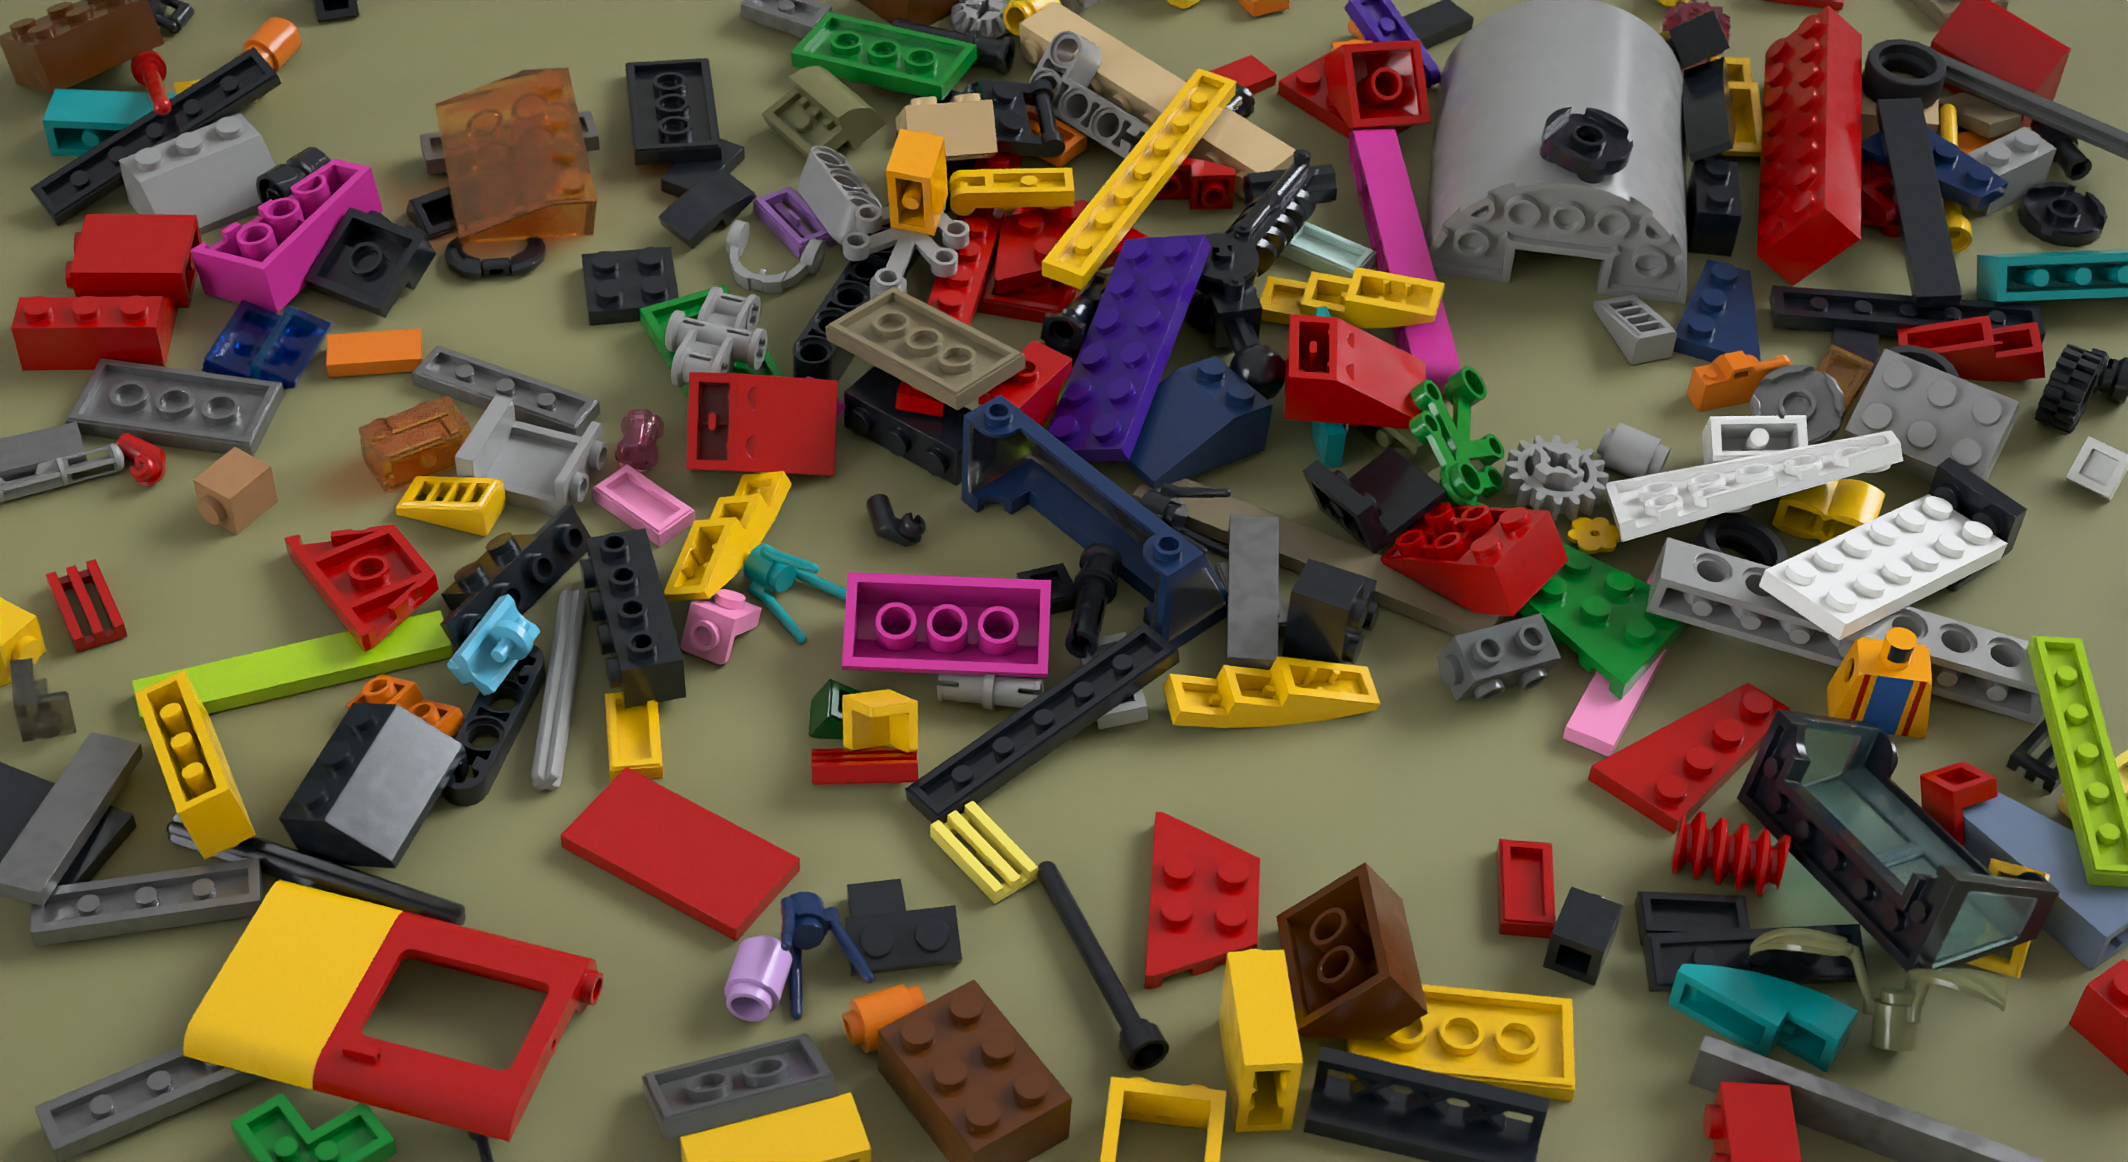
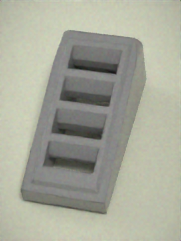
(1636, 328)

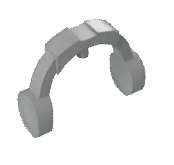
(770, 284)

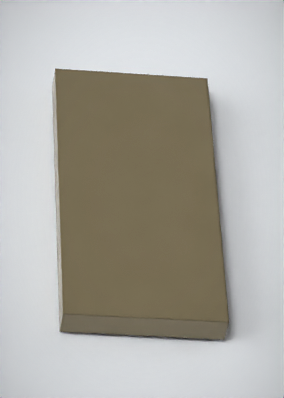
(925, 348)

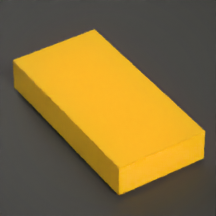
(633, 737)

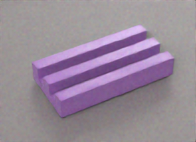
(787, 223)

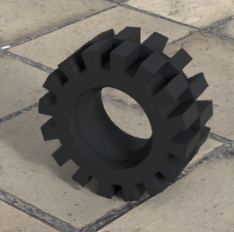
(2069, 388)

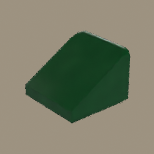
(827, 711)

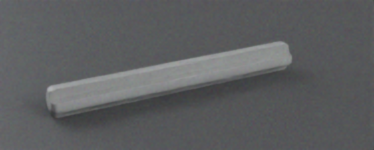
(559, 691)

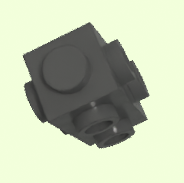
(1498, 658)

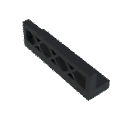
(1423, 1121)

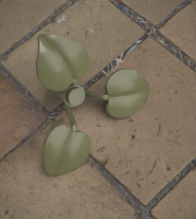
(1897, 1010)

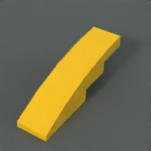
(1363, 301)
(721, 544)
(1284, 695)

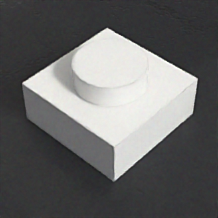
(2099, 468)

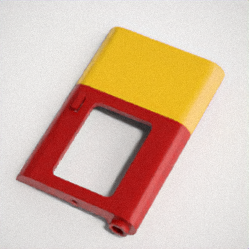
(315, 971)

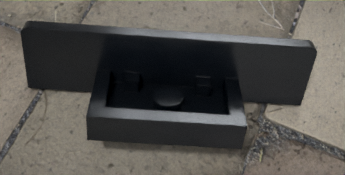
(514, 566)

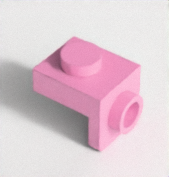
(715, 623)

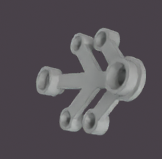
(943, 261)

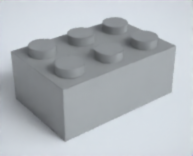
(1933, 416)

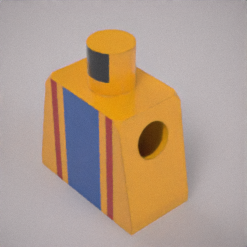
(1884, 684)

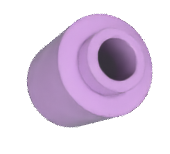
(757, 978)

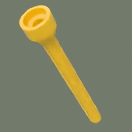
(1958, 225)

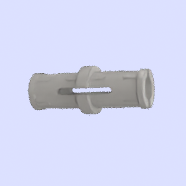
(989, 690)

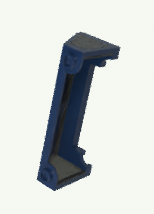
(1023, 464)

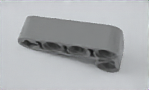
(1072, 94)

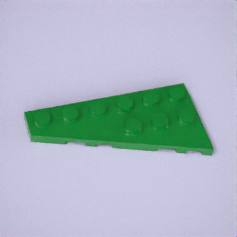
(1602, 618)

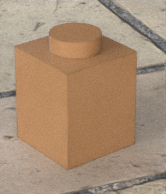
(235, 490)

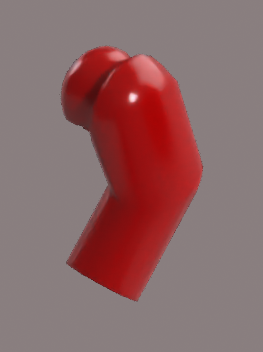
(148, 459)

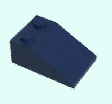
(1199, 422)

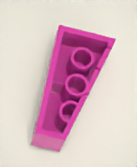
(277, 249)

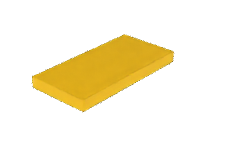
(1487, 1039)

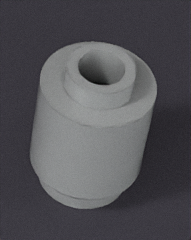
(1632, 451)

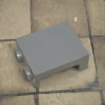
(537, 464)

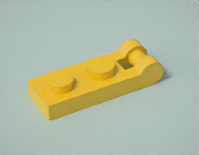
(1010, 189)

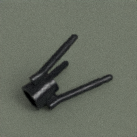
(1171, 511)

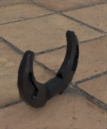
(473, 267)

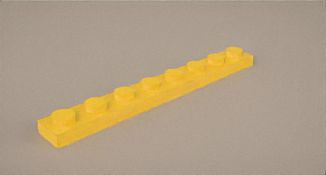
(1138, 179)

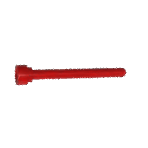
(150, 71)

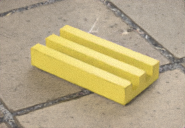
(991, 847)

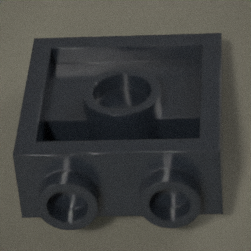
(370, 261)

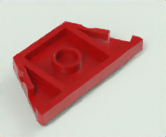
(1030, 237)
(366, 578)
(1199, 901)

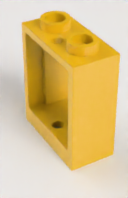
(1164, 1104)

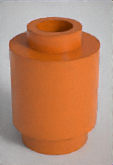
(276, 41)
(876, 1010)

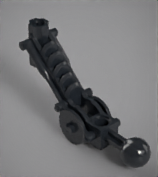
(1225, 294)

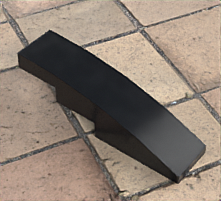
(1707, 109)

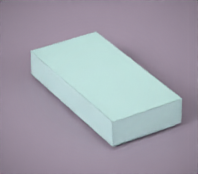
(1328, 252)

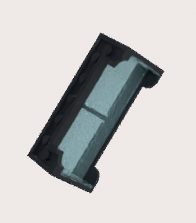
(1880, 850)

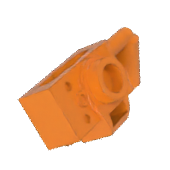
(1729, 380)

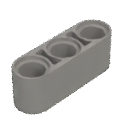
(833, 191)

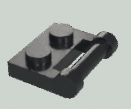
(1012, 121)

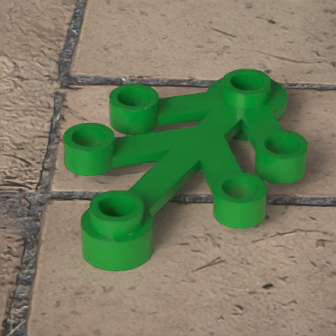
(1457, 475)

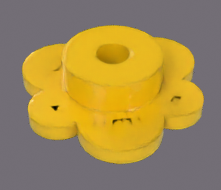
(1594, 535)

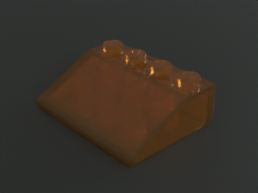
(517, 159)

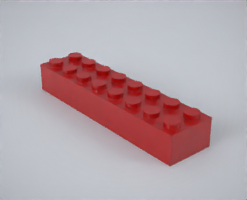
(1811, 146)

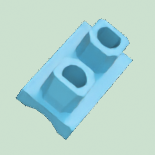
(494, 647)

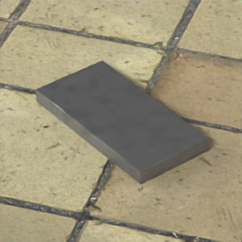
(176, 407)

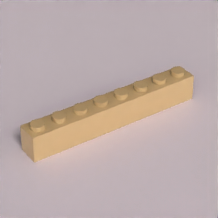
(1147, 89)

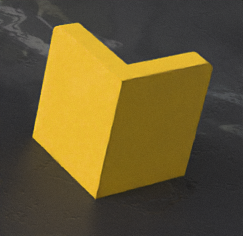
(880, 720)

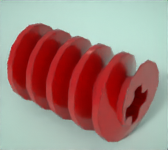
(1730, 853)

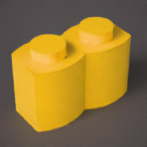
(1828, 509)

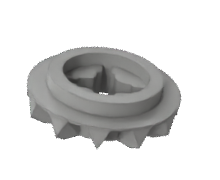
(967, 12)

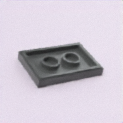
(738, 1086)

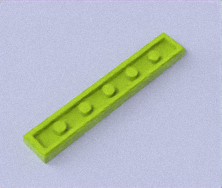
(310, 665)
(2083, 757)

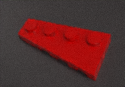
(1689, 758)

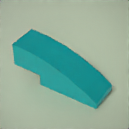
(1764, 1012)

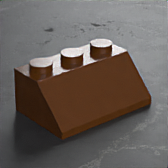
(1351, 960)

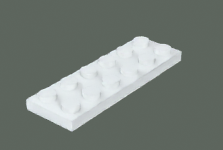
(1883, 566)

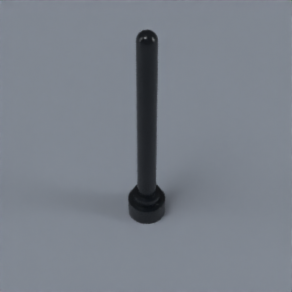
(1140, 1040)

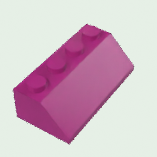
(946, 625)

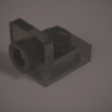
(36, 709)

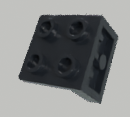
(1377, 499)
(1978, 503)

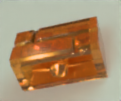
(414, 442)

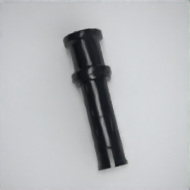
(990, 51)
(1095, 588)

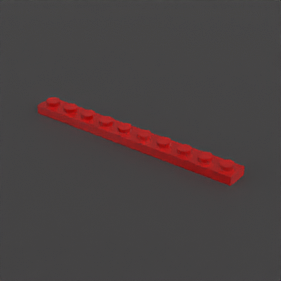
(961, 293)

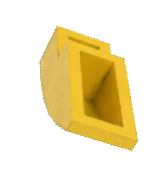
(1745, 108)

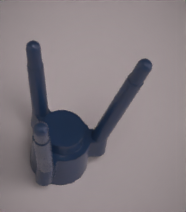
(804, 928)

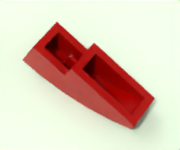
(1980, 350)

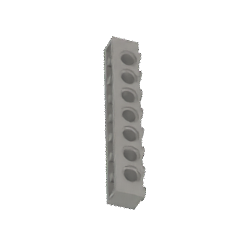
(1725, 597)

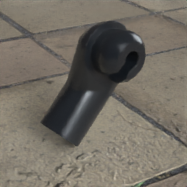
(887, 526)

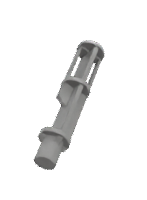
(58, 473)

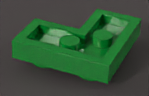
(280, 1134)

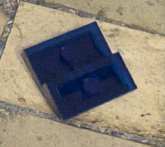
(267, 344)

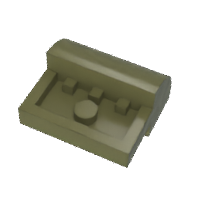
(822, 113)

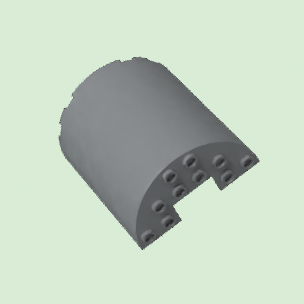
(1501, 196)

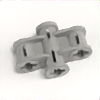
(717, 337)

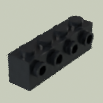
(634, 618)

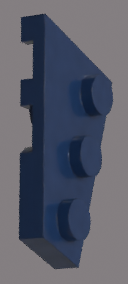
(1958, 174)
(1719, 315)

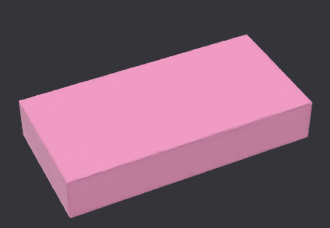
(643, 505)

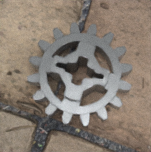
(1557, 478)

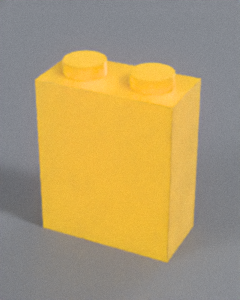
(1260, 1041)

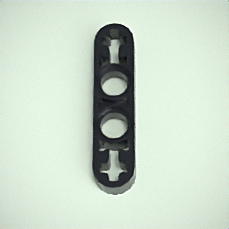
(496, 723)

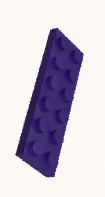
(1128, 346)

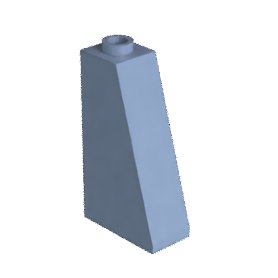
(2085, 917)

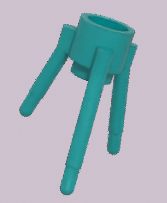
(776, 571)

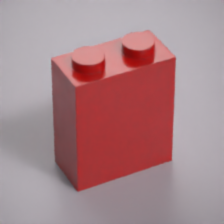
(135, 256)

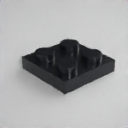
(626, 281)

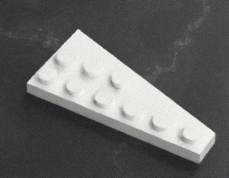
(1733, 486)

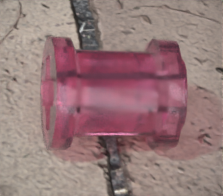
(638, 445)

